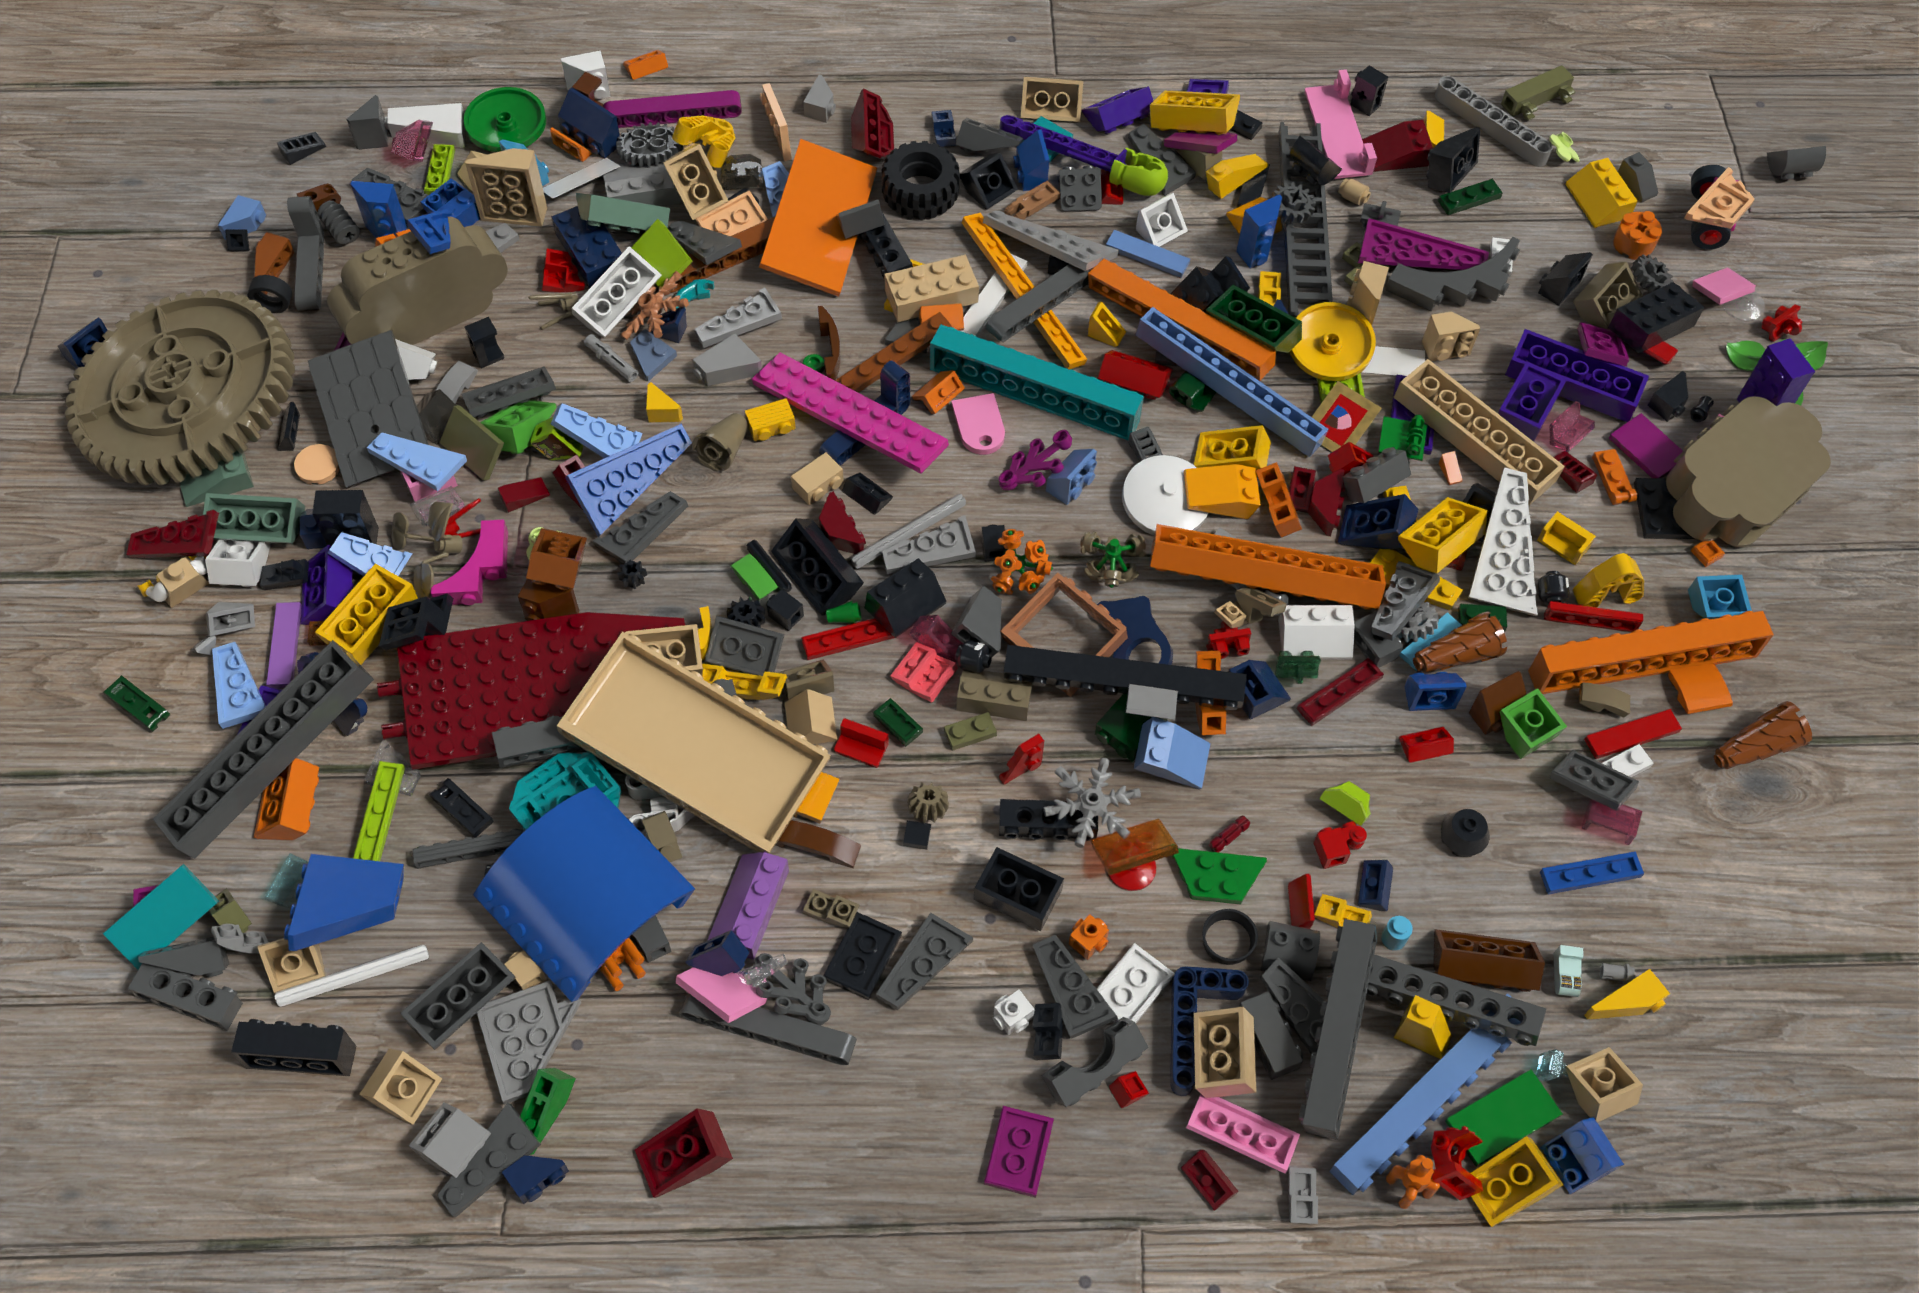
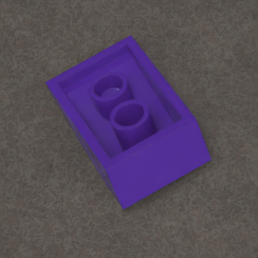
(1531, 399)

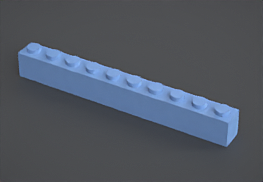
(1231, 382)
(1417, 1106)

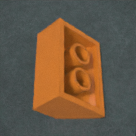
(288, 803)

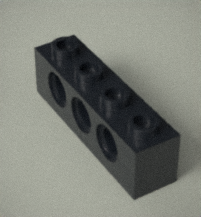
(886, 249)
(1013, 810)

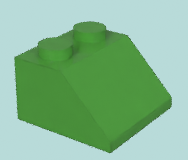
(1530, 723)

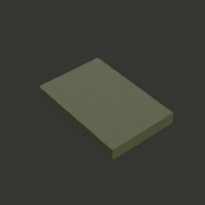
(473, 439)

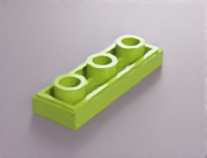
(439, 167)

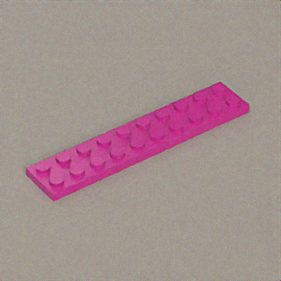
(851, 412)

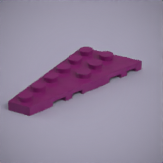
(1393, 245)

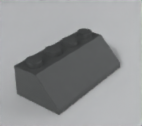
(457, 996)

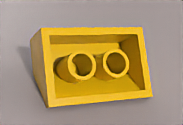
(1601, 193)

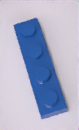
(1591, 872)

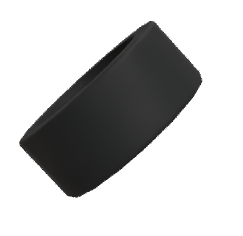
(273, 285)

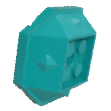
(557, 781)

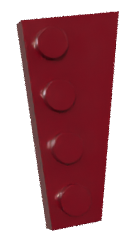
(176, 539)

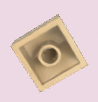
(1604, 1084)
(401, 1086)

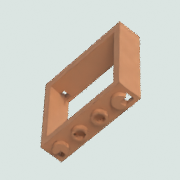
(1081, 598)

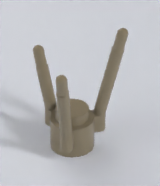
(566, 300)

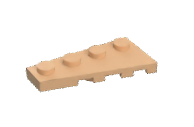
(776, 120)

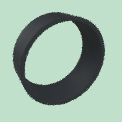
(1233, 915)

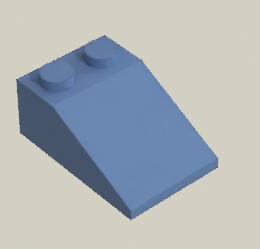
(1172, 753)

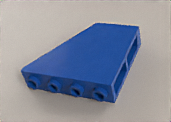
(342, 898)

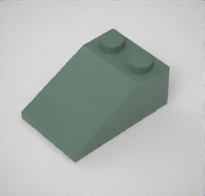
(224, 480)

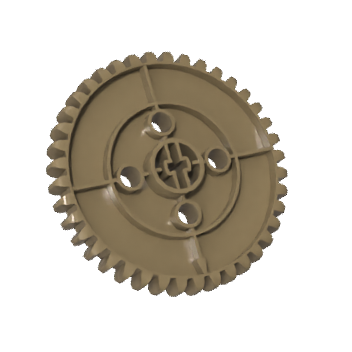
(180, 387)

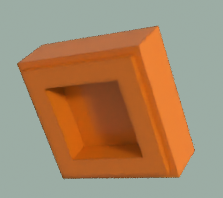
(1707, 552)

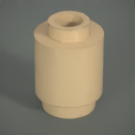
(1354, 191)

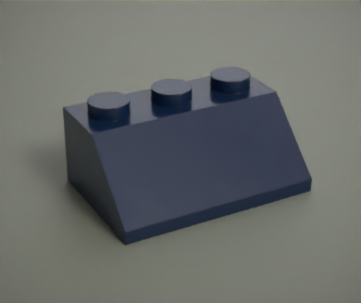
(589, 123)

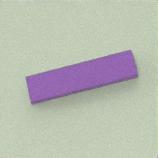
(284, 644)

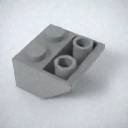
(449, 1140)

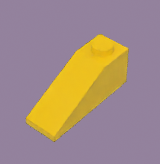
(1232, 173)
(1632, 999)

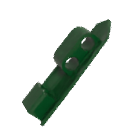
(1191, 392)

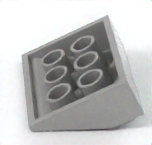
(641, 184)

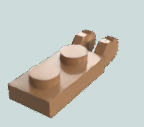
(1033, 201)

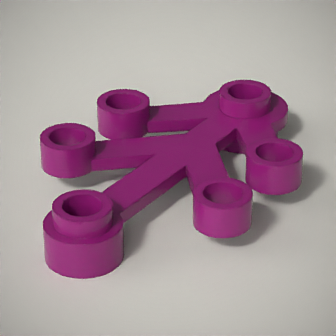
(1011, 478)

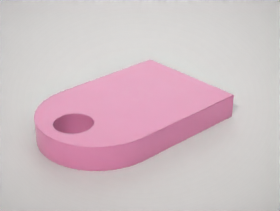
(979, 421)

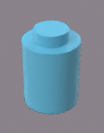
(1396, 933)

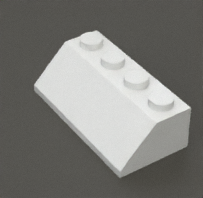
(615, 292)

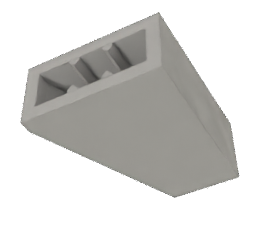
(726, 362)

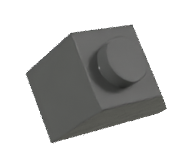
(1639, 177)

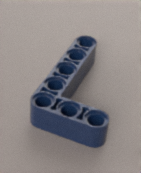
(894, 395)
(1185, 1018)

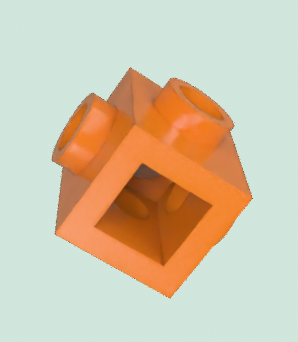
(1089, 936)

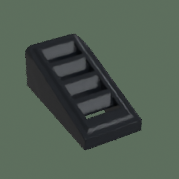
(295, 148)

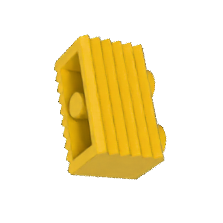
(770, 419)

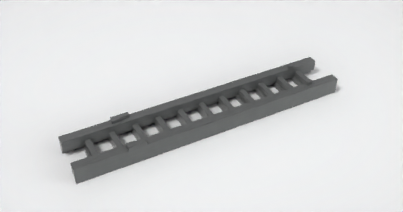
(1320, 233)

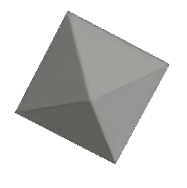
(205, 646)

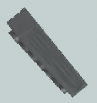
(464, 849)

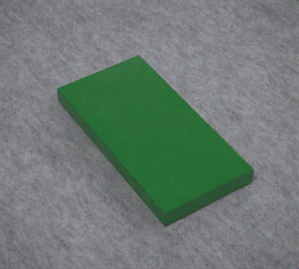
(1506, 1116)

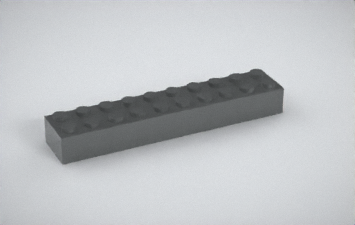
(262, 750)

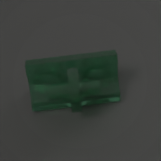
(1297, 666)

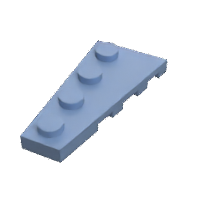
(594, 432)
(235, 688)

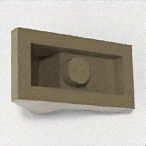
(1256, 604)
(662, 835)

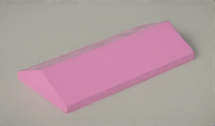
(1244, 1132)

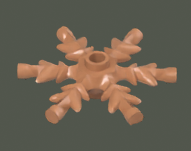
(652, 305)

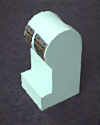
(1568, 970)

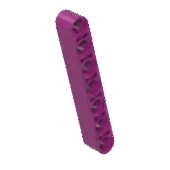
(671, 108)

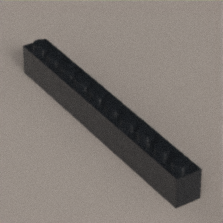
(1116, 674)

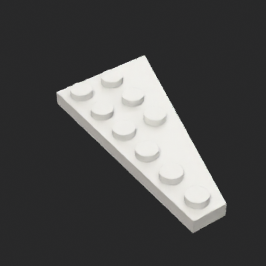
(1506, 558)

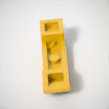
(748, 685)

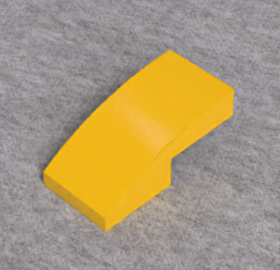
(1269, 287)
(705, 632)
(1335, 910)

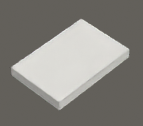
(1134, 984)

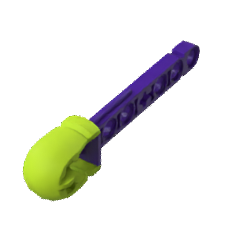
(1135, 172)

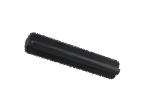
(767, 563)

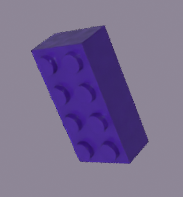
(1779, 374)

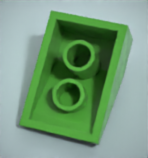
(517, 423)

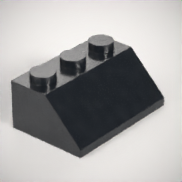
(905, 597)

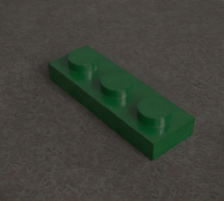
(1470, 196)

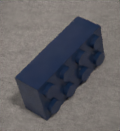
(589, 246)

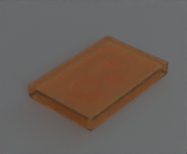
(1143, 845)

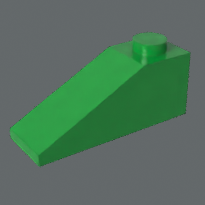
(546, 1100)

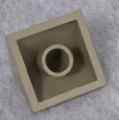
(812, 676)

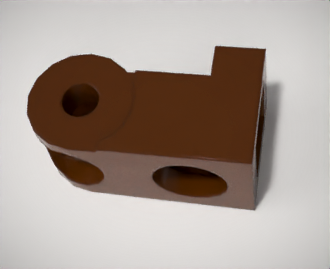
(321, 195)

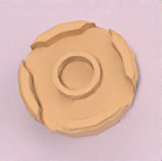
(316, 464)

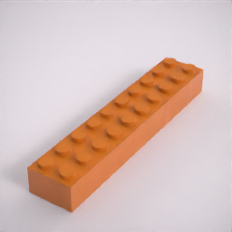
(1267, 567)
(1650, 651)

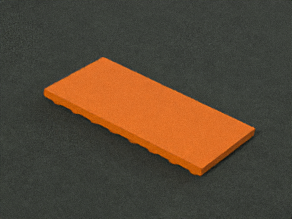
(805, 234)

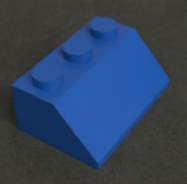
(379, 207)
(1258, 231)

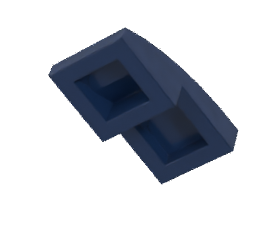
(943, 128)

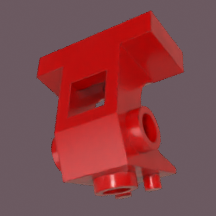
(1448, 1166)

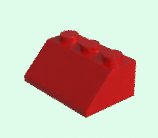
(1135, 374)

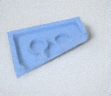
(362, 555)

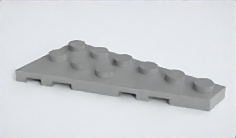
(1067, 247)

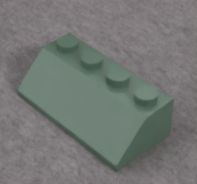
(619, 212)
(255, 517)

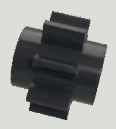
(632, 574)

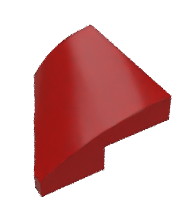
(560, 273)

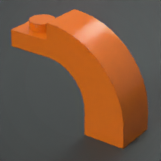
(1210, 719)

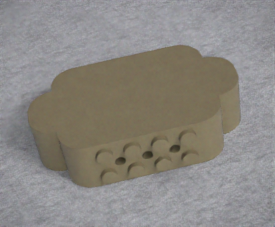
(417, 291)
(1746, 470)

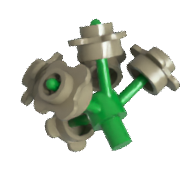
(1112, 550)

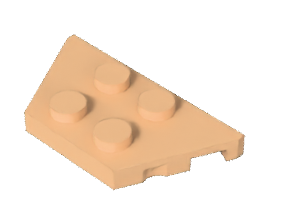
(1722, 202)

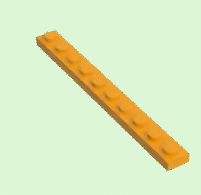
(1019, 284)

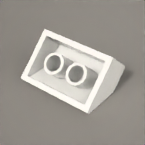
(1319, 629)

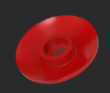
(1135, 878)

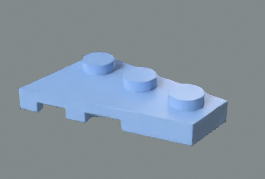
(775, 179)

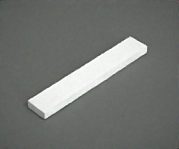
(988, 302)

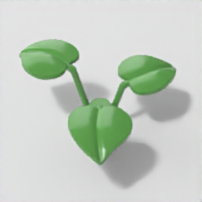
(1748, 353)

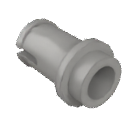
(1617, 972)

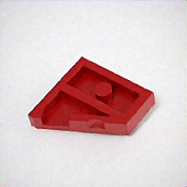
(1026, 757)

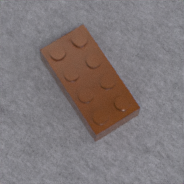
(556, 558)

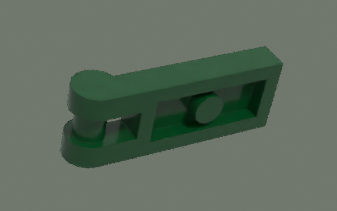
(136, 703)

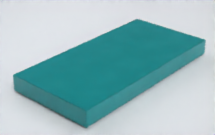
(161, 915)

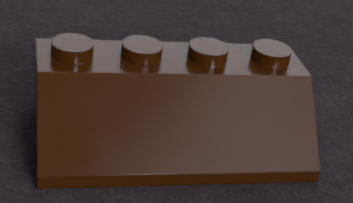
(1488, 960)

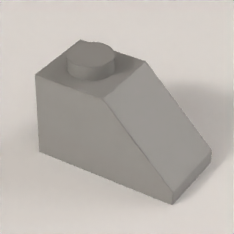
(819, 101)

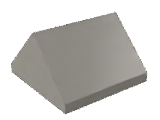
(1151, 702)

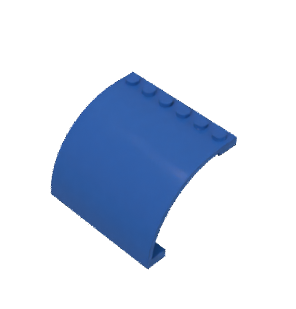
(579, 888)

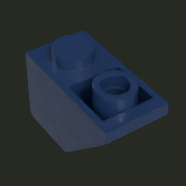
(534, 1174)

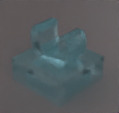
(1551, 1065)

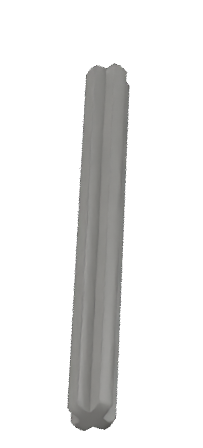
(908, 530)

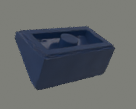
(1375, 885)

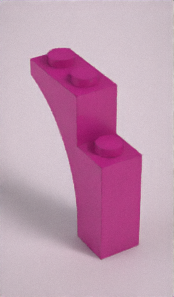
(487, 562)

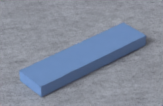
(1148, 253)

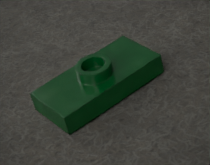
(898, 722)

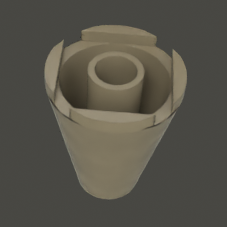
(721, 442)

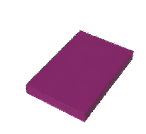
(1204, 142)
(1602, 344)
(1646, 446)
(1019, 1151)

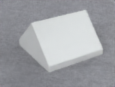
(1161, 221)

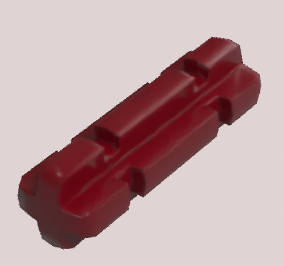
(1229, 834)

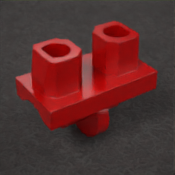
(1785, 322)
(1229, 638)

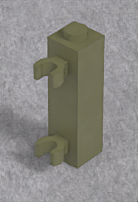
(1538, 90)

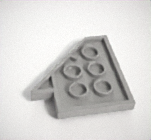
(523, 1035)

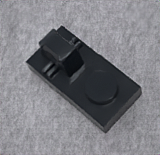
(284, 574)

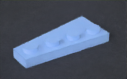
(421, 461)

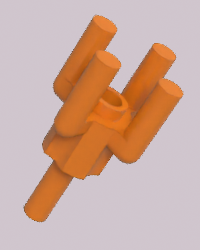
(625, 952)
(1415, 1178)

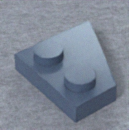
(651, 353)

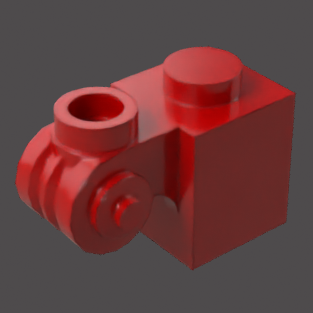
(1333, 843)

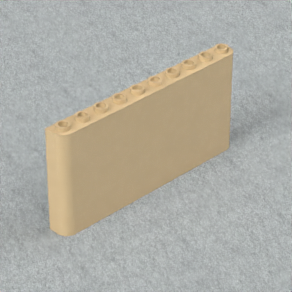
(694, 743)

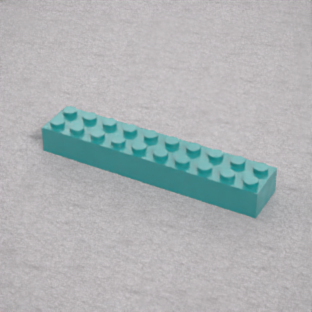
(1036, 382)

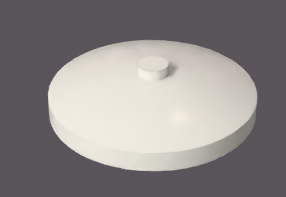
(1157, 495)

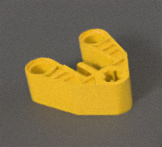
(709, 129)
(1615, 573)

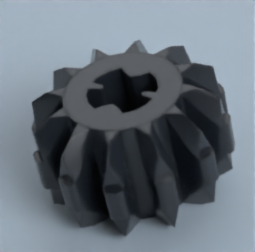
(747, 612)

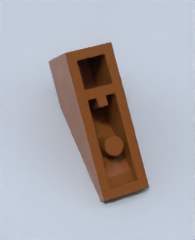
(272, 255)

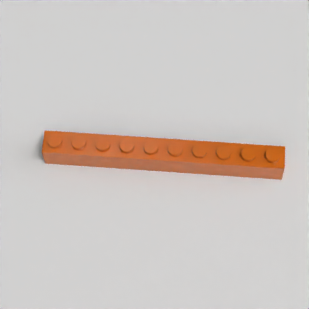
(1141, 295)

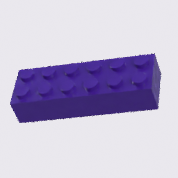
(1590, 380)

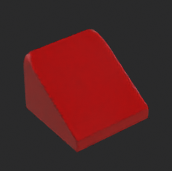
(1128, 1089)

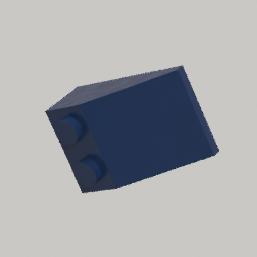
(1377, 522)

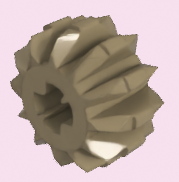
(928, 802)

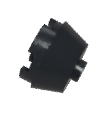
(1465, 832)

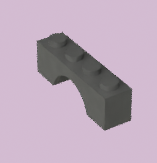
(1121, 1044)

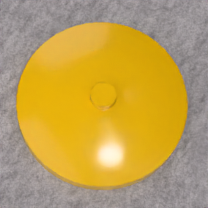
(1334, 342)

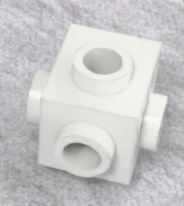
(1013, 1012)

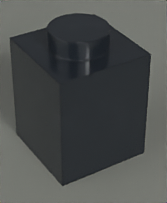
(990, 545)
(784, 609)

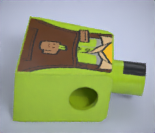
(553, 442)

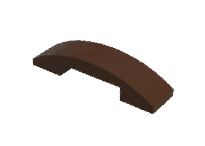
(828, 328)
(821, 842)

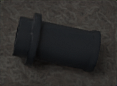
(1700, 411)

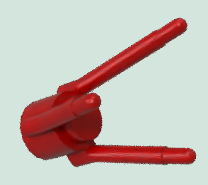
(452, 527)

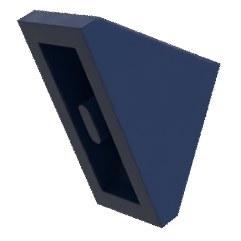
(674, 324)

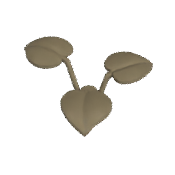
(445, 544)

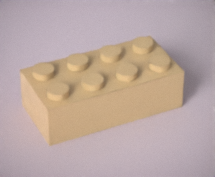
(931, 284)

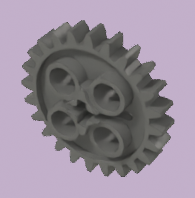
(647, 144)

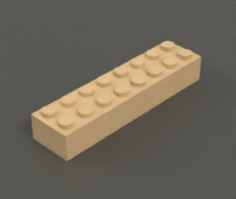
(1476, 428)

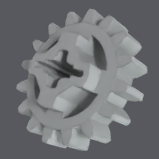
(1420, 624)

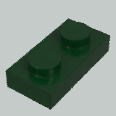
(1469, 611)

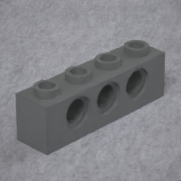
(219, 1013)

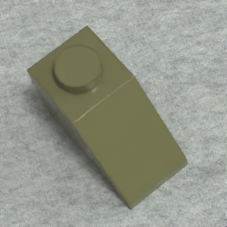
(229, 911)

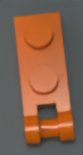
(1614, 477)

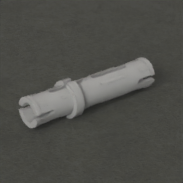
(605, 353)

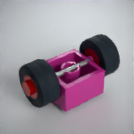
(1706, 235)

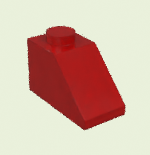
(1348, 457)

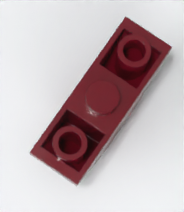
(1326, 501)
(840, 526)

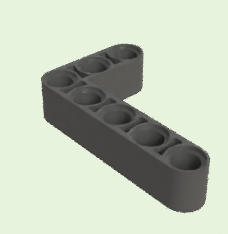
(309, 252)

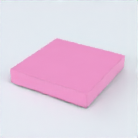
(1723, 286)

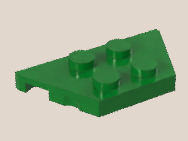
(1218, 875)

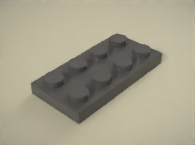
(508, 391)

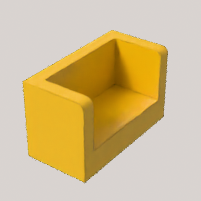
(1566, 538)

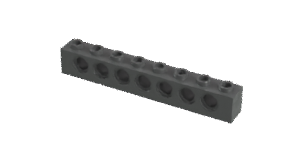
(1453, 992)

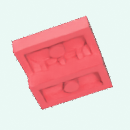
(924, 672)

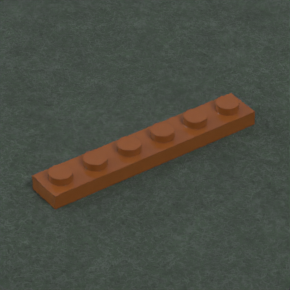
(898, 351)

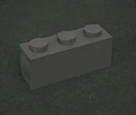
(1376, 475)
(1273, 1036)

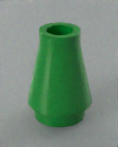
(845, 613)

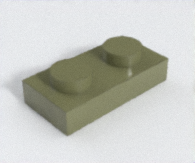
(970, 731)

